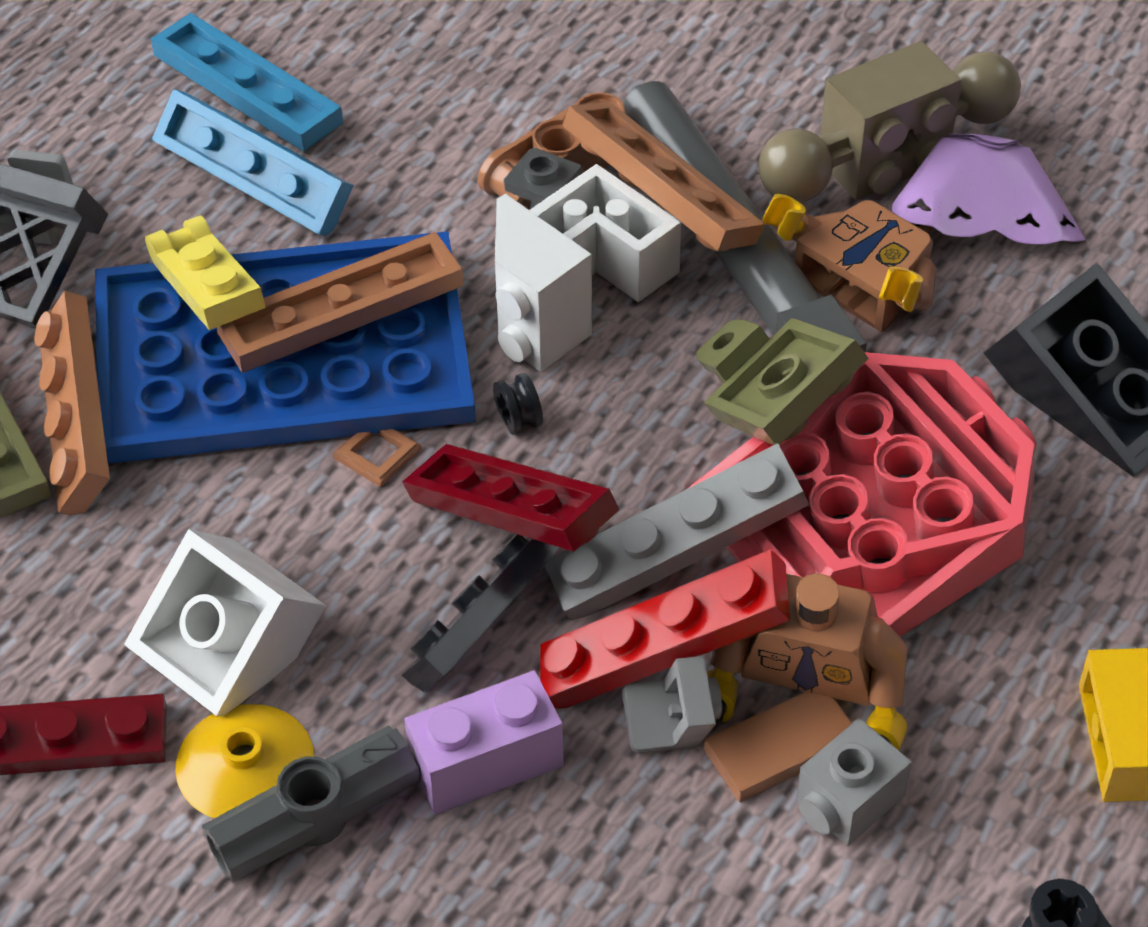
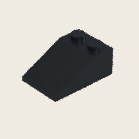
(1085, 366)

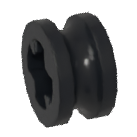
(518, 403)

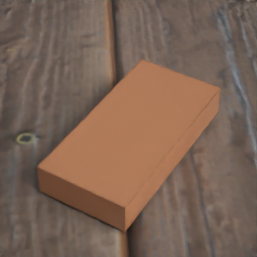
(775, 743)

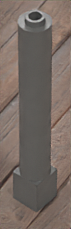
(763, 269)

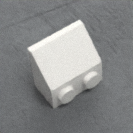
(539, 287)
(222, 621)

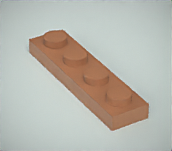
(663, 176)
(342, 301)
(73, 404)

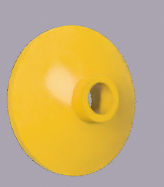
(217, 779)

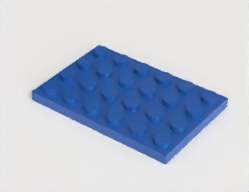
(179, 392)

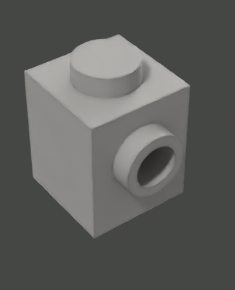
(852, 782)

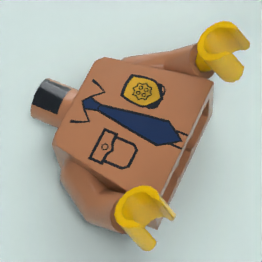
(861, 257)
(826, 648)

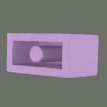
(485, 741)

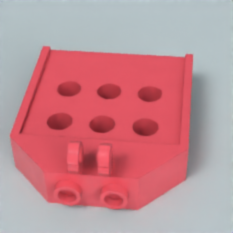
(964, 466)

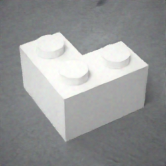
(627, 234)

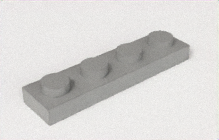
(676, 533)

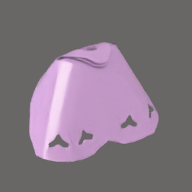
(991, 182)

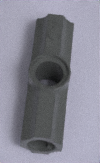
(279, 823)

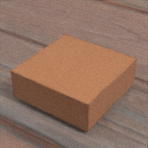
(378, 475)

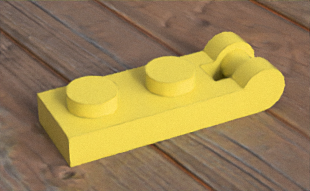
(204, 273)

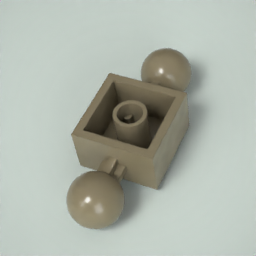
(887, 120)

